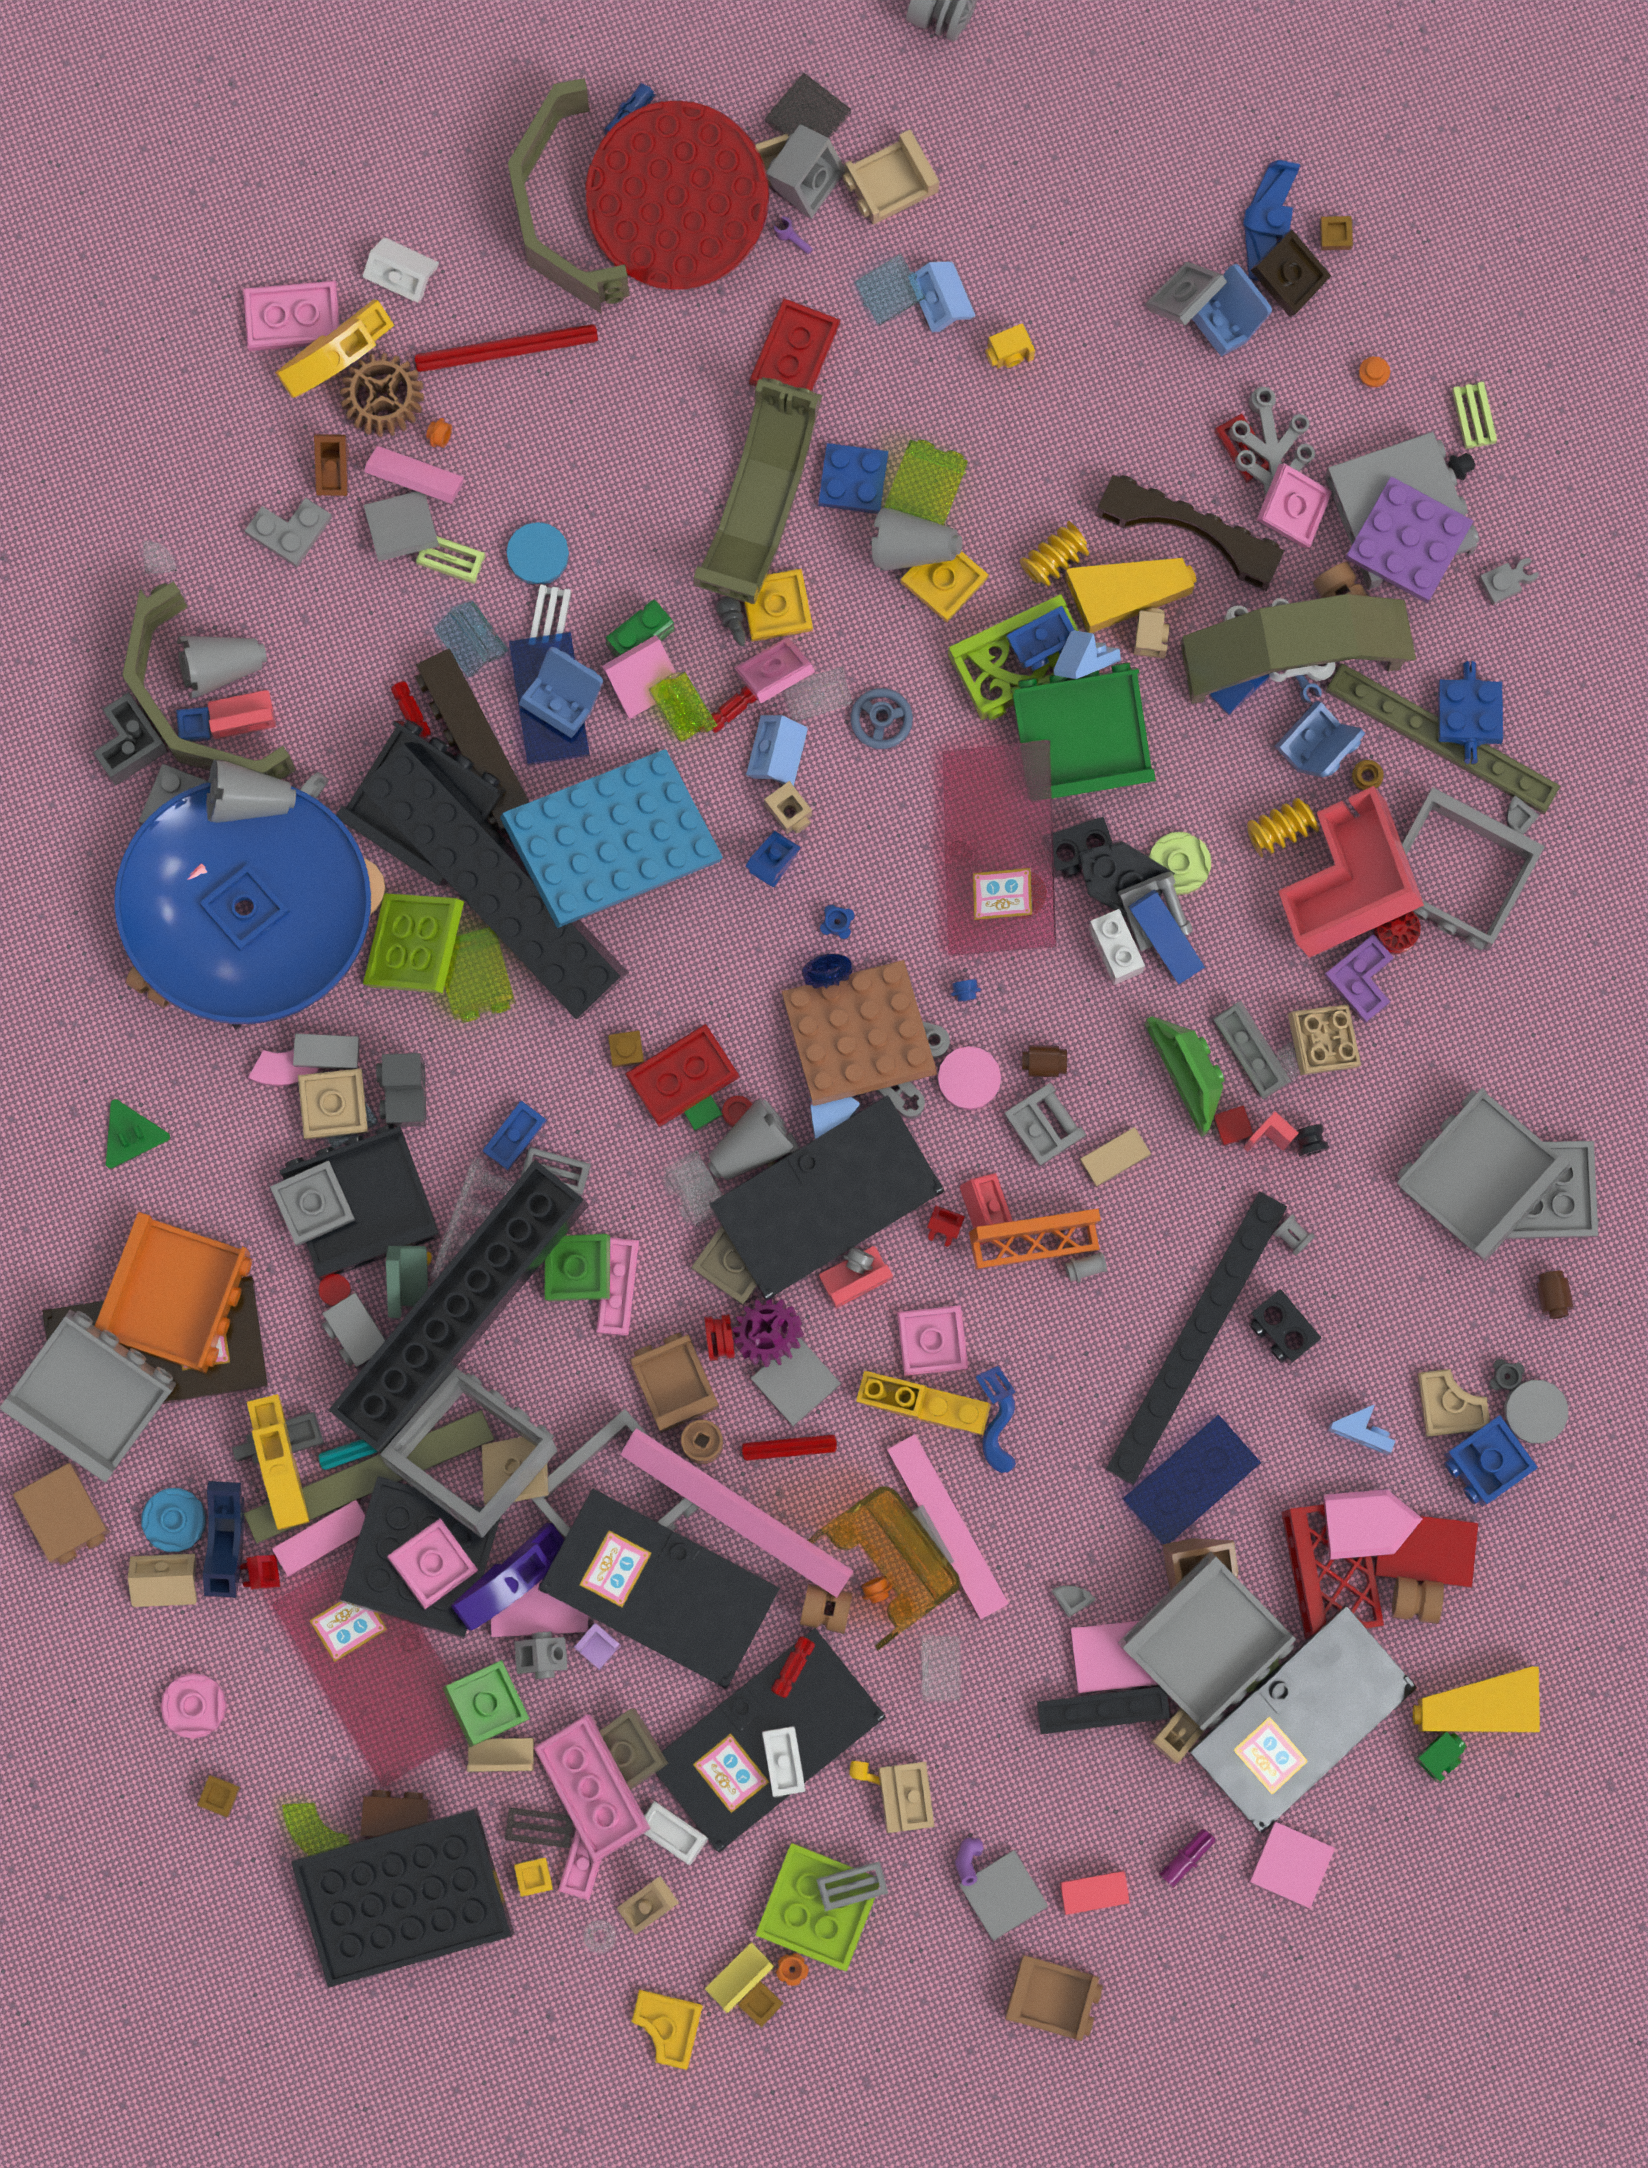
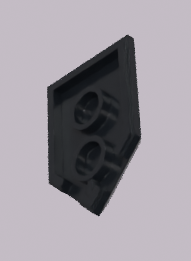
(1115, 868)

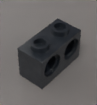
(1075, 840)
(1290, 1322)

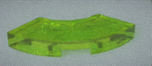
(309, 1829)

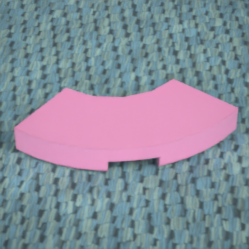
(278, 1069)

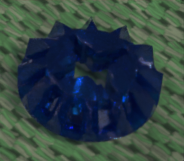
(817, 973)

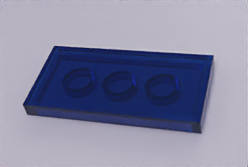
(542, 740)
(1191, 1480)

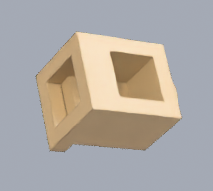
(1151, 633)
(785, 798)

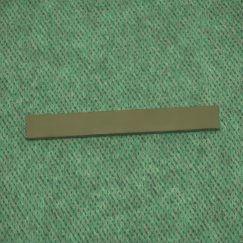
(1422, 728)
(360, 1479)

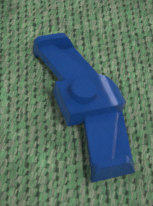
(1266, 216)

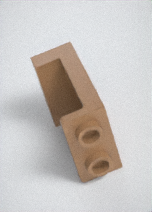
(673, 1382)
(61, 1514)
(1053, 1998)

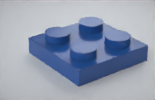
(853, 478)

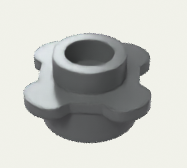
(1501, 1368)

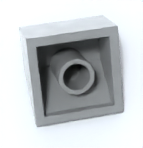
(806, 170)

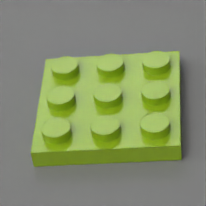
(413, 943)
(798, 1916)

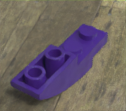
(509, 1580)

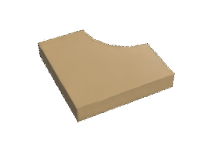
(1448, 1407)

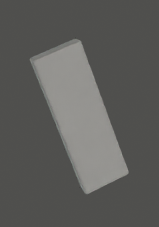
(1252, 1050)

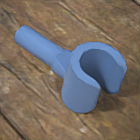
(1304, 684)

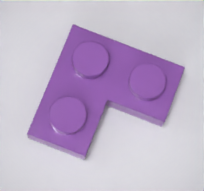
(1353, 978)

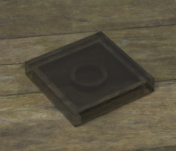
(810, 106)

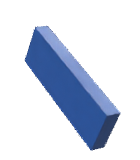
(1166, 936)

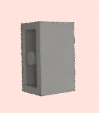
(354, 1329)

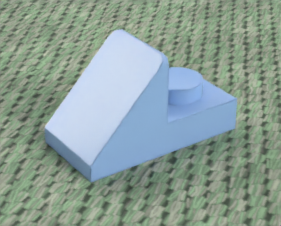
(1084, 656)
(1354, 1428)

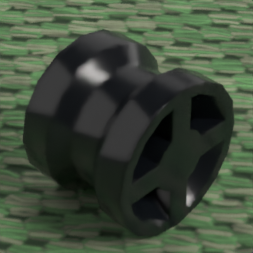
(1311, 1140)

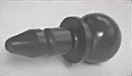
(730, 612)

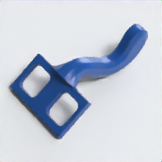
(994, 1454)

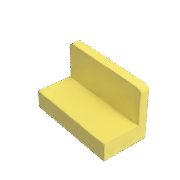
(739, 1977)

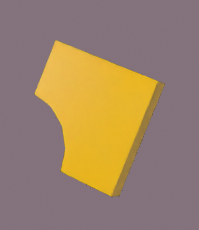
(670, 2024)

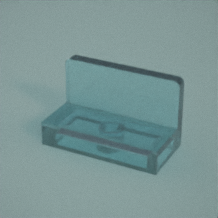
(470, 637)

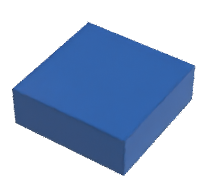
(194, 724)

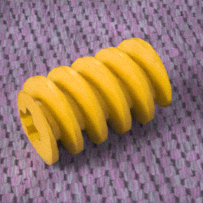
(1055, 554)
(1281, 826)

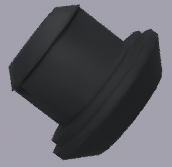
(1461, 465)

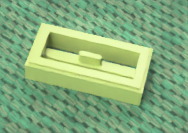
(1469, 390)
(451, 571)

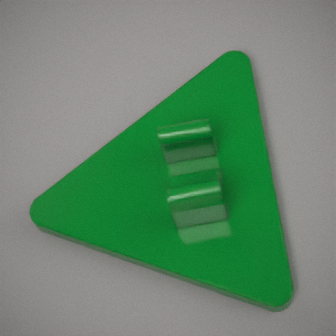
(130, 1135)

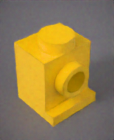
(1010, 347)

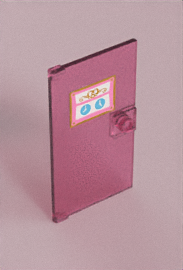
(999, 848)
(375, 1673)

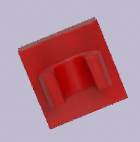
(945, 1222)
(262, 1572)

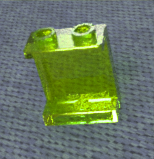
(927, 481)
(478, 976)

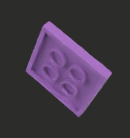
(1409, 539)

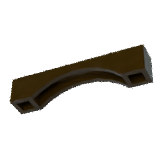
(1131, 505)

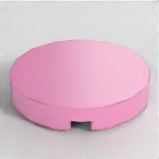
(969, 1078)
(193, 1706)

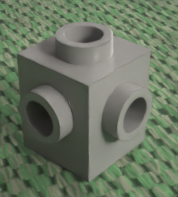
(547, 1652)

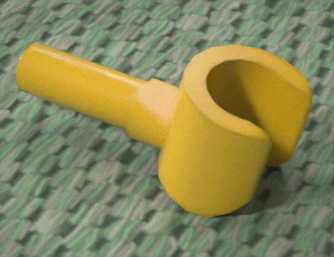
(859, 1771)

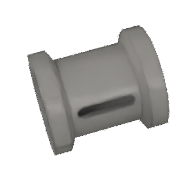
(1302, 1234)

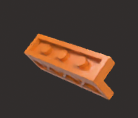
(1035, 1226)

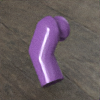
(968, 1848)

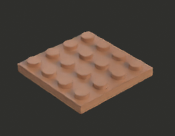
(859, 1033)

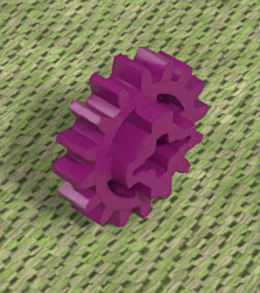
(761, 1344)

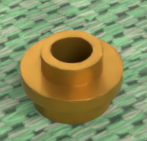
(1372, 767)

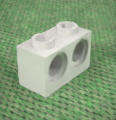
(1116, 947)

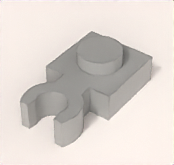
(1504, 582)

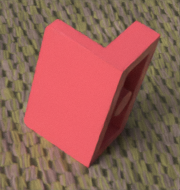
(241, 714)
(1275, 1129)
(846, 1285)

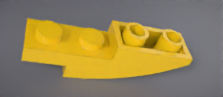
(336, 351)
(923, 1403)
(277, 1462)

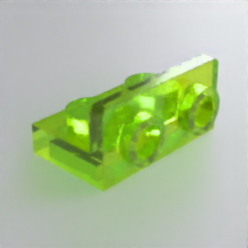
(682, 706)

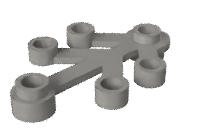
(1270, 449)

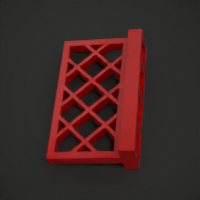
(1306, 1577)

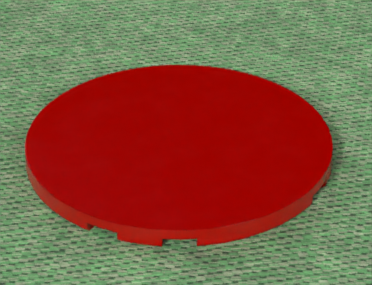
(677, 195)

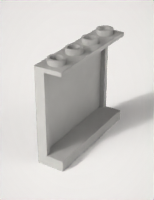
(1414, 462)
(1482, 1174)
(88, 1394)
(1207, 1641)

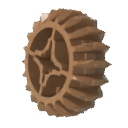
(389, 384)

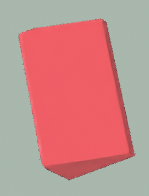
(985, 1201)
(1094, 1892)

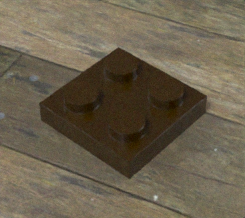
(1290, 273)

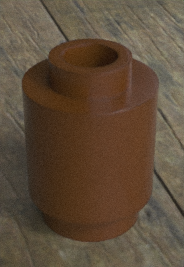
(1044, 1061)
(1554, 1294)

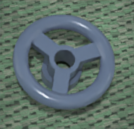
(881, 707)

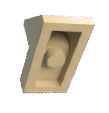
(647, 1905)

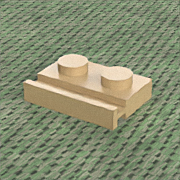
(906, 1797)

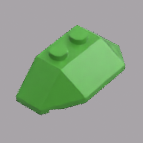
(1189, 1069)

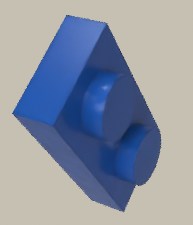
(514, 1135)

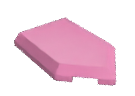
(1367, 1523)

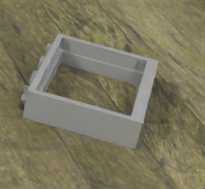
(1496, 833)
(425, 1419)
(584, 1455)

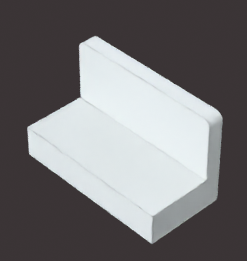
(399, 269)

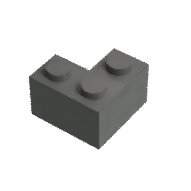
(134, 746)
(404, 1089)

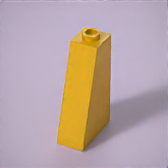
(1124, 589)
(1491, 1705)

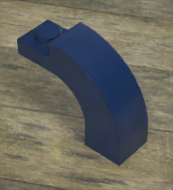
(225, 1539)

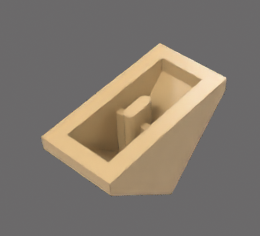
(1177, 1736)

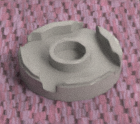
(1536, 1411)

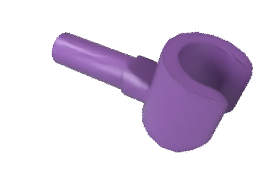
(789, 234)

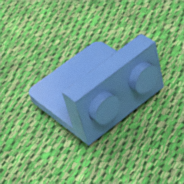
(1233, 312)
(563, 692)
(1319, 742)

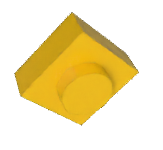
(533, 1877)

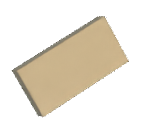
(1115, 1157)

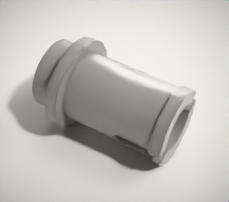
(1085, 1267)

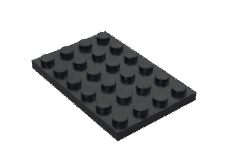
(402, 1897)

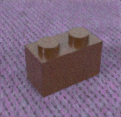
(387, 1814)

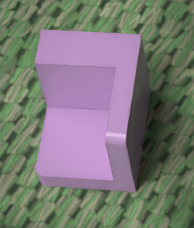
(597, 1646)

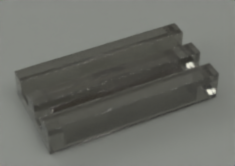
(567, 1831)

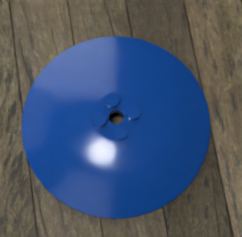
(229, 966)

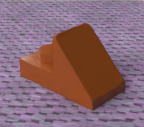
(331, 464)

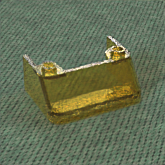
(901, 1553)

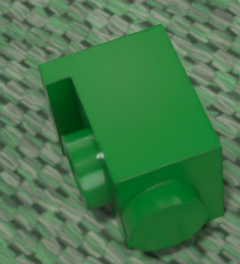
(1441, 1755)

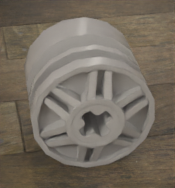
(952, 12)

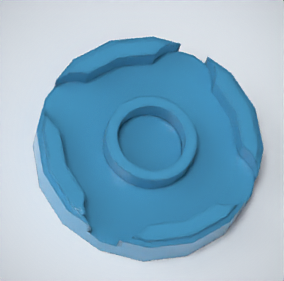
(537, 553)
(173, 1520)

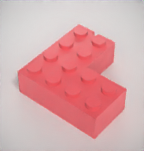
(1363, 887)

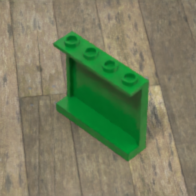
(1091, 728)

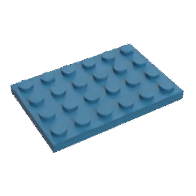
(611, 838)

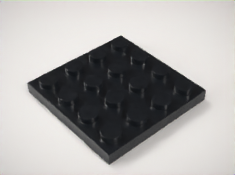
(392, 1519)

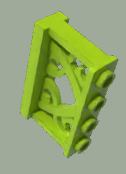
(977, 650)

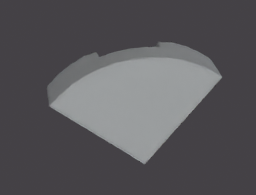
(315, 785)
(1520, 815)
(1072, 1598)

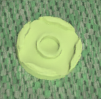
(1186, 858)

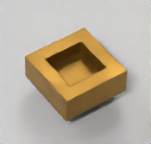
(1336, 233)
(626, 1049)
(218, 1796)
(760, 2004)

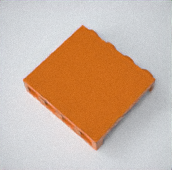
(173, 1293)

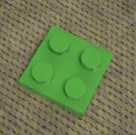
(578, 1269)
(485, 1703)

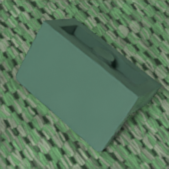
(405, 1277)

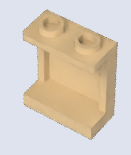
(891, 179)

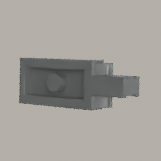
(302, 1431)

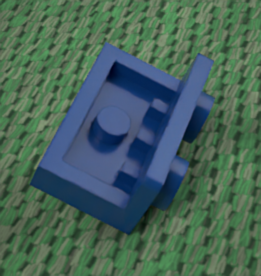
(1041, 638)

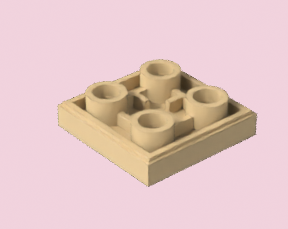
(1324, 1039)

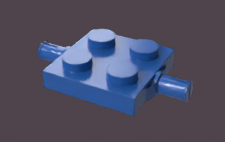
(1470, 712)

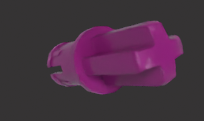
(1187, 1858)

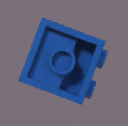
(1489, 1462)

